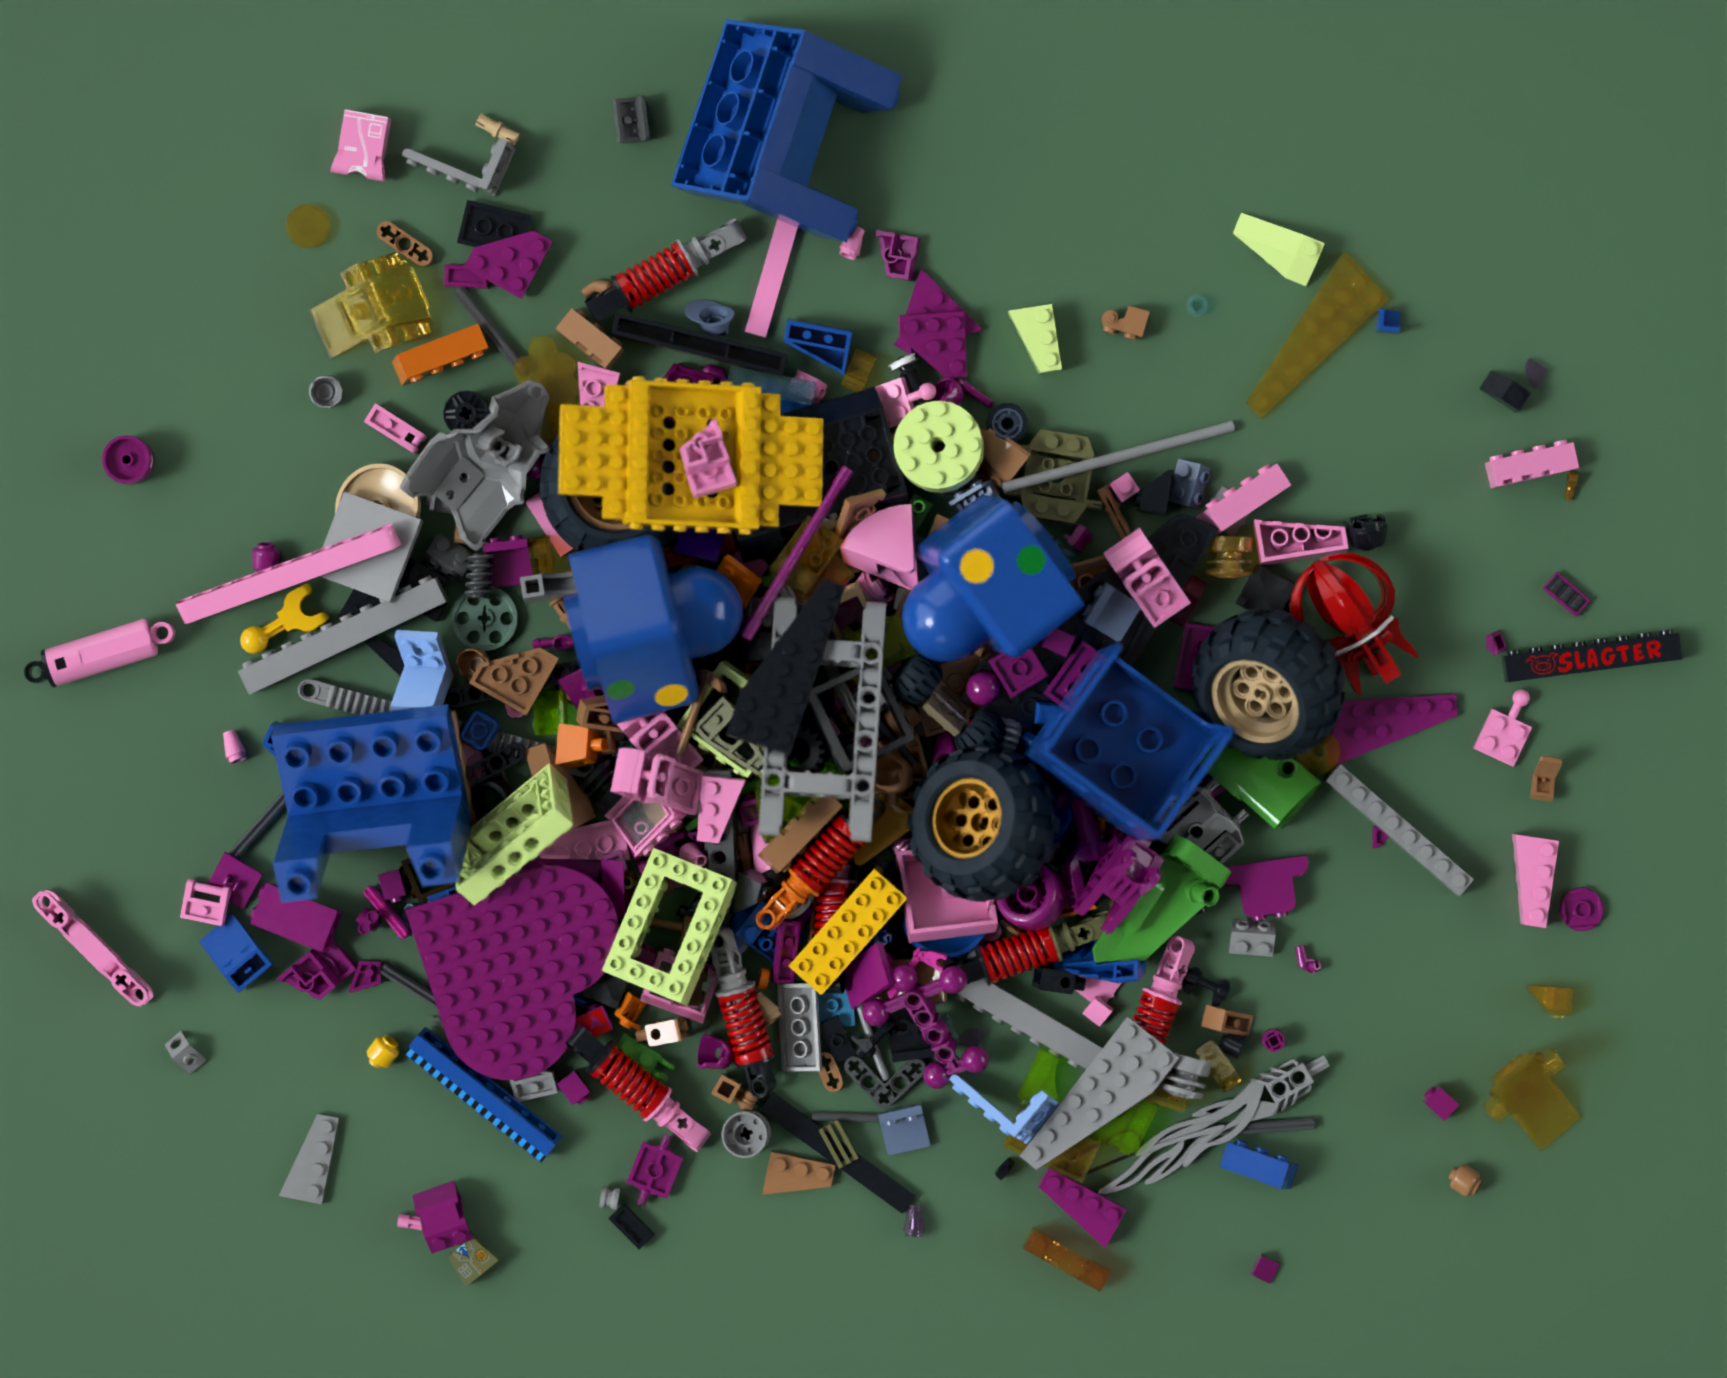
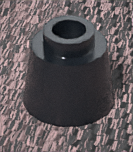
(1232, 1044)

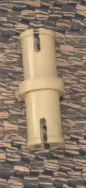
(497, 129)

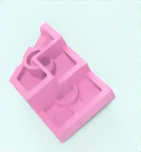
(707, 462)

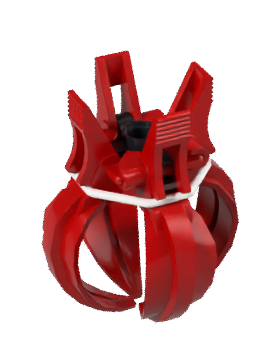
(1349, 610)

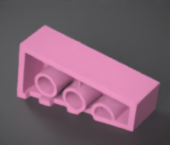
(1245, 499)

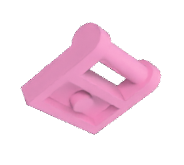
(205, 910)

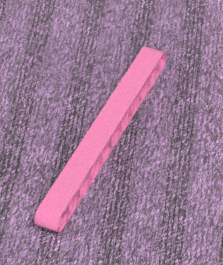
(288, 573)

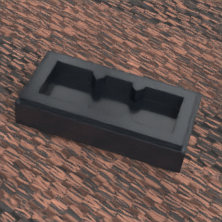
(837, 1038)
(631, 1226)

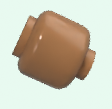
(1465, 1180)

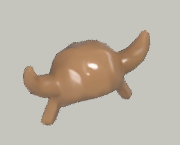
(893, 776)

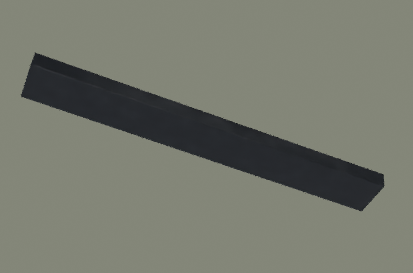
(859, 1169)

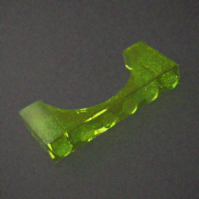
(1123, 1131)

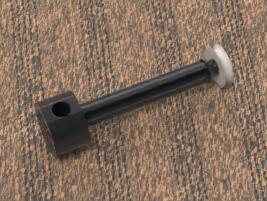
(914, 382)

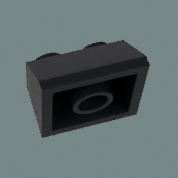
(1155, 495)

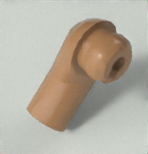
(595, 286)

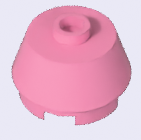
(876, 588)

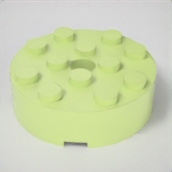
(926, 427)

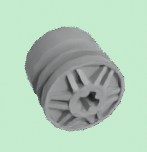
(1185, 1076)
(741, 1145)

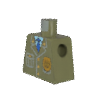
(472, 1259)

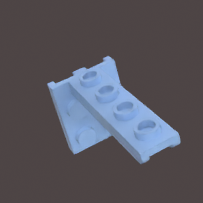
(1027, 1122)

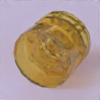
(1229, 557)

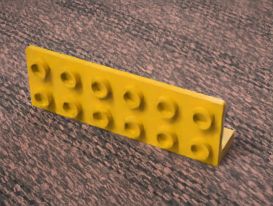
(848, 931)

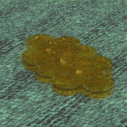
(555, 373)

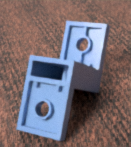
(425, 670)

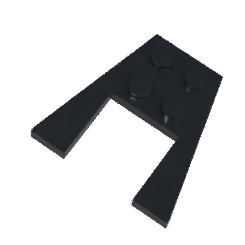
(386, 652)

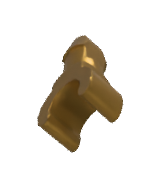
(1572, 479)

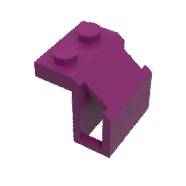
(442, 1217)

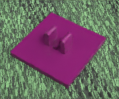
(576, 689)
(238, 876)

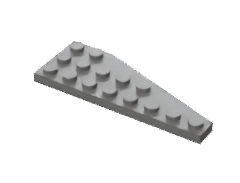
(1115, 1081)

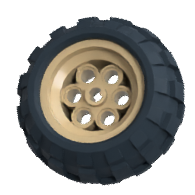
(1269, 683)

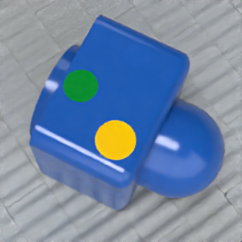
(989, 584)
(645, 625)

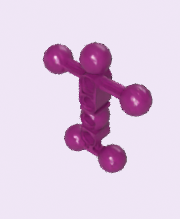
(952, 981)

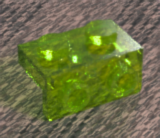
(549, 712)

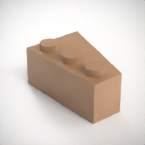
(590, 338)
(595, 714)

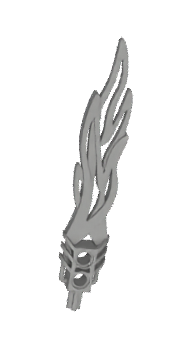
(1197, 1126)

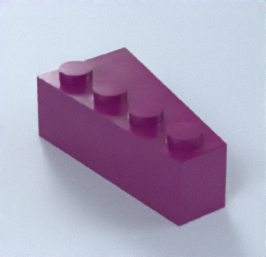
(1087, 1207)

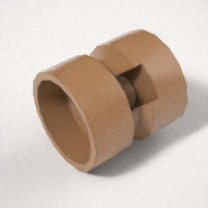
(911, 716)

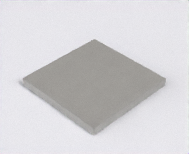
(381, 573)

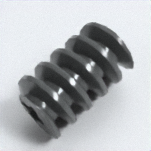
(479, 576)

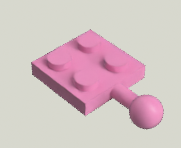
(898, 400)
(1503, 734)

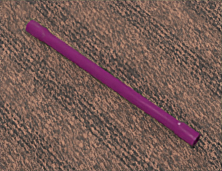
(755, 620)

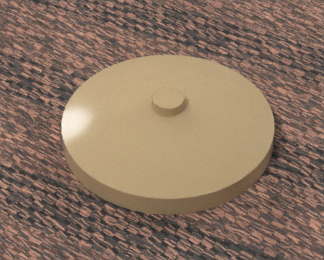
(382, 486)

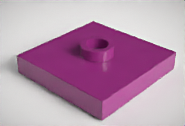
(1018, 673)

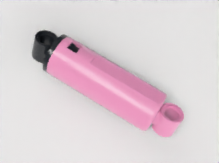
(99, 652)

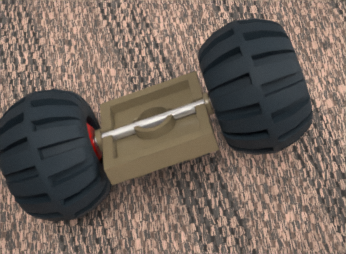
(921, 679)

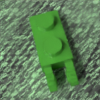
(644, 1055)

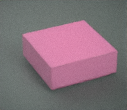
(1097, 1011)

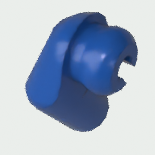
(881, 937)

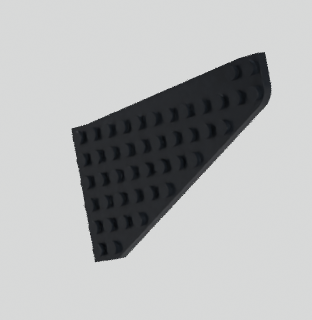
(1179, 545)

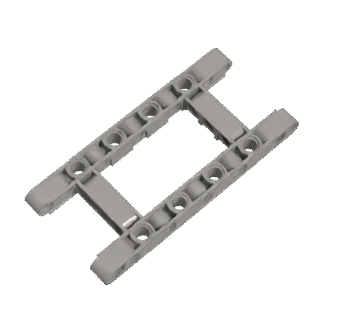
(864, 770)

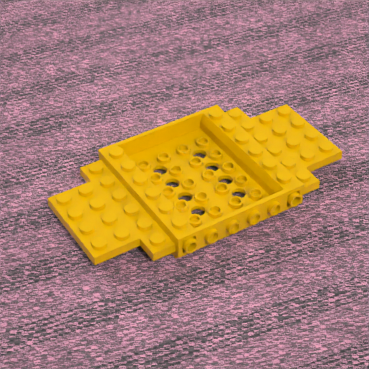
(621, 454)

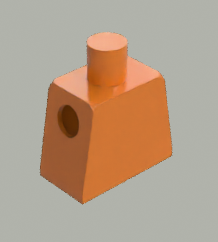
(578, 746)

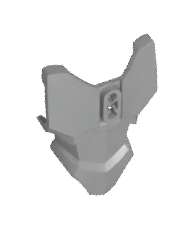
(490, 455)

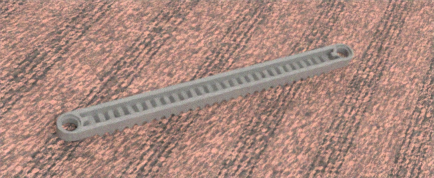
(360, 704)

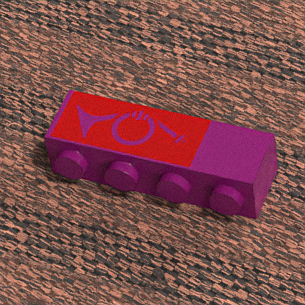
(595, 1020)

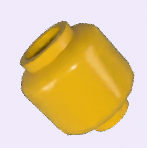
(383, 1051)

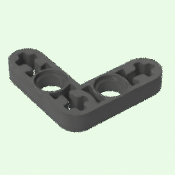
(879, 1085)

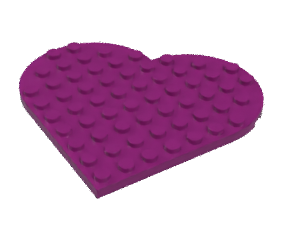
(513, 964)

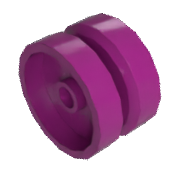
(141, 461)

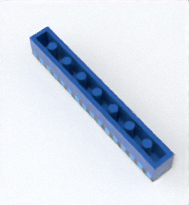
(483, 1095)

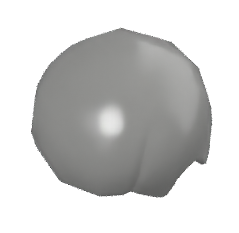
(325, 391)

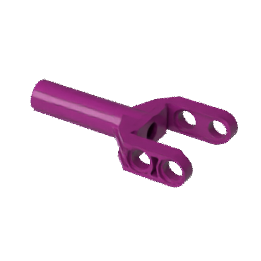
(1088, 850)

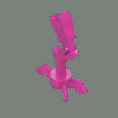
(928, 957)

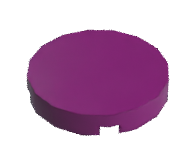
(1581, 909)

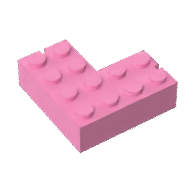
(933, 912)

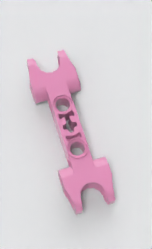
(93, 947)

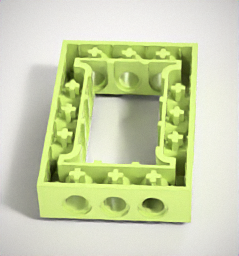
(543, 820)
(698, 940)

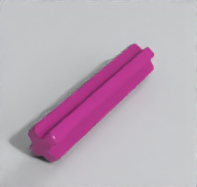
(387, 912)

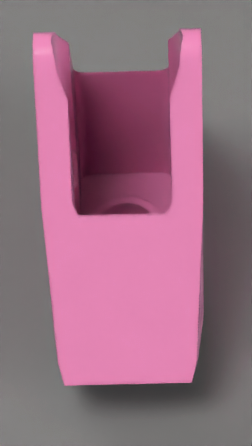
(885, 546)

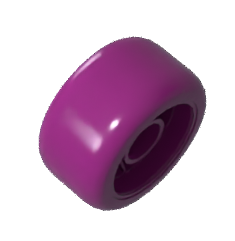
(1043, 909)

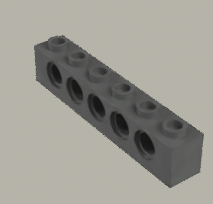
(730, 844)

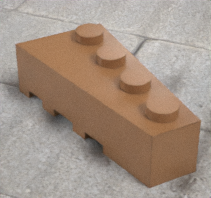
(798, 832)

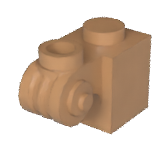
(1131, 325)
(729, 1089)

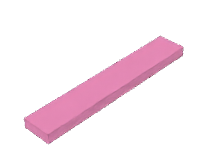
(771, 279)

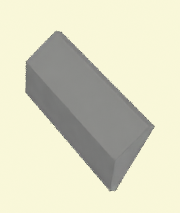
(799, 1027)

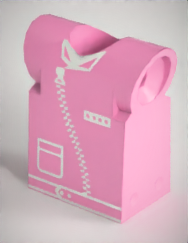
(362, 145)

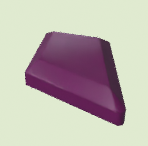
(366, 975)

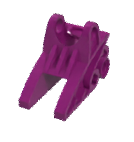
(1123, 876)

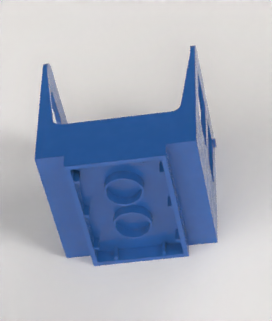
(1125, 746)

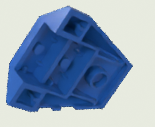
(1082, 963)

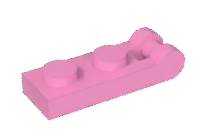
(394, 428)

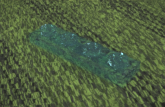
(789, 388)

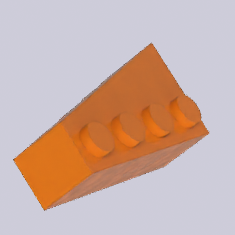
(439, 354)

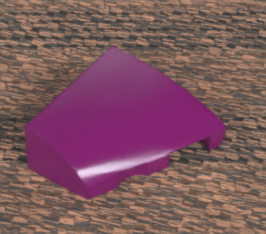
(899, 254)

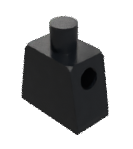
(1049, 979)

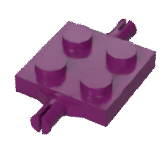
(654, 1169)

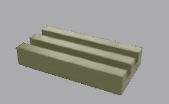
(847, 1160)

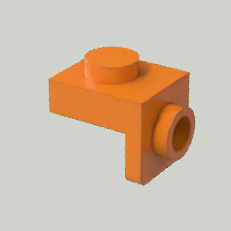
(629, 1011)

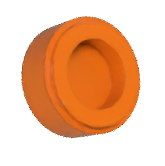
(763, 978)

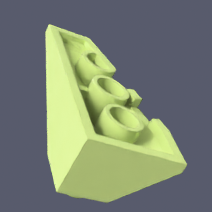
(1282, 248)

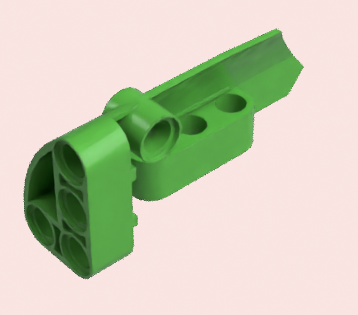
(1264, 784)
(1168, 905)

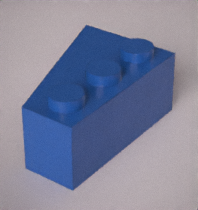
(820, 341)
(1259, 1164)

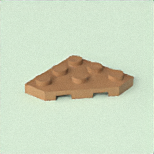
(516, 678)

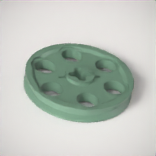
(492, 625)

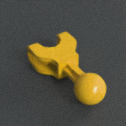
(255, 639)

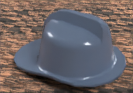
(710, 315)

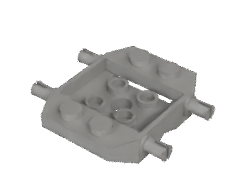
(1212, 819)

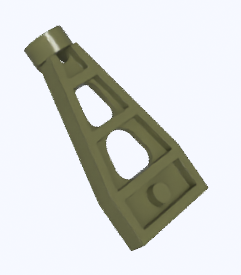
(713, 724)

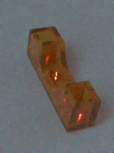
(1066, 1259)

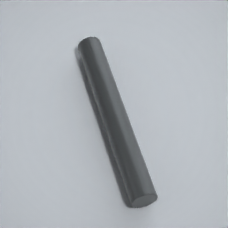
(845, 1117)

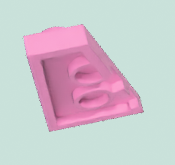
(592, 383)
(716, 805)

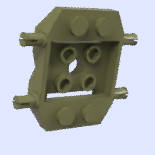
(1071, 487)

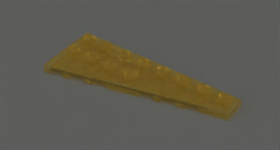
(1332, 316)

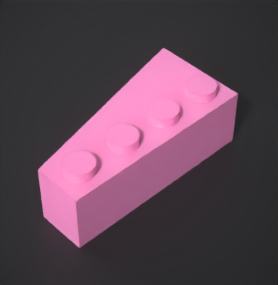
(1531, 465)
(1293, 542)
(1534, 877)

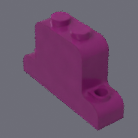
(1267, 885)

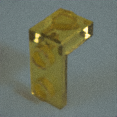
(1221, 1067)

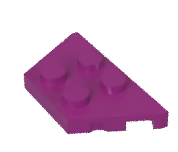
(930, 298)

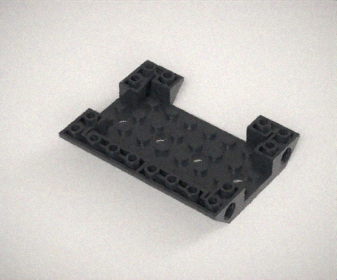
(850, 430)

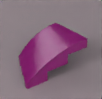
(319, 971)

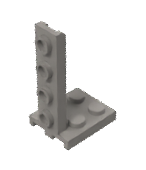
(492, 172)

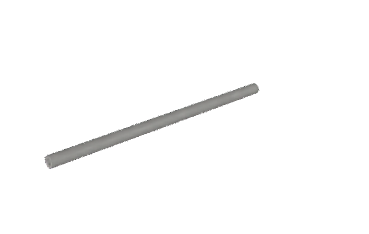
(1118, 456)

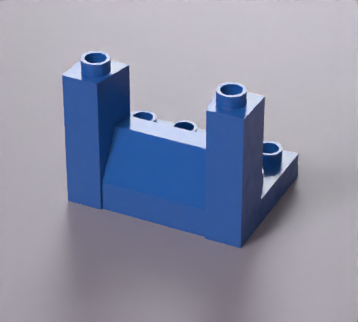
(767, 119)
(370, 787)

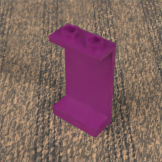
(296, 920)

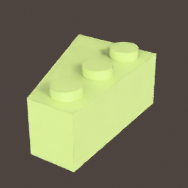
(1039, 336)

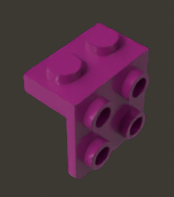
(510, 560)

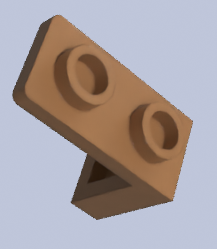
(1544, 778)

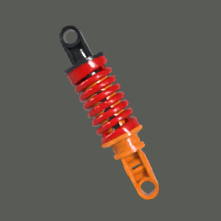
(818, 868)

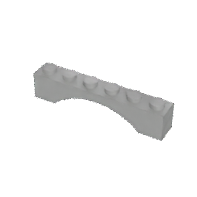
(547, 587)

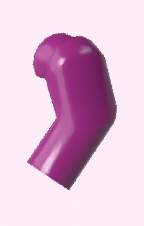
(716, 371)

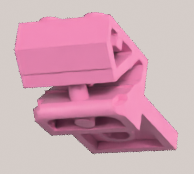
(1146, 577)
(659, 735)
(657, 780)

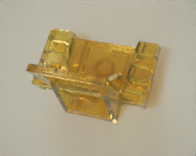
(379, 306)
(1531, 1097)

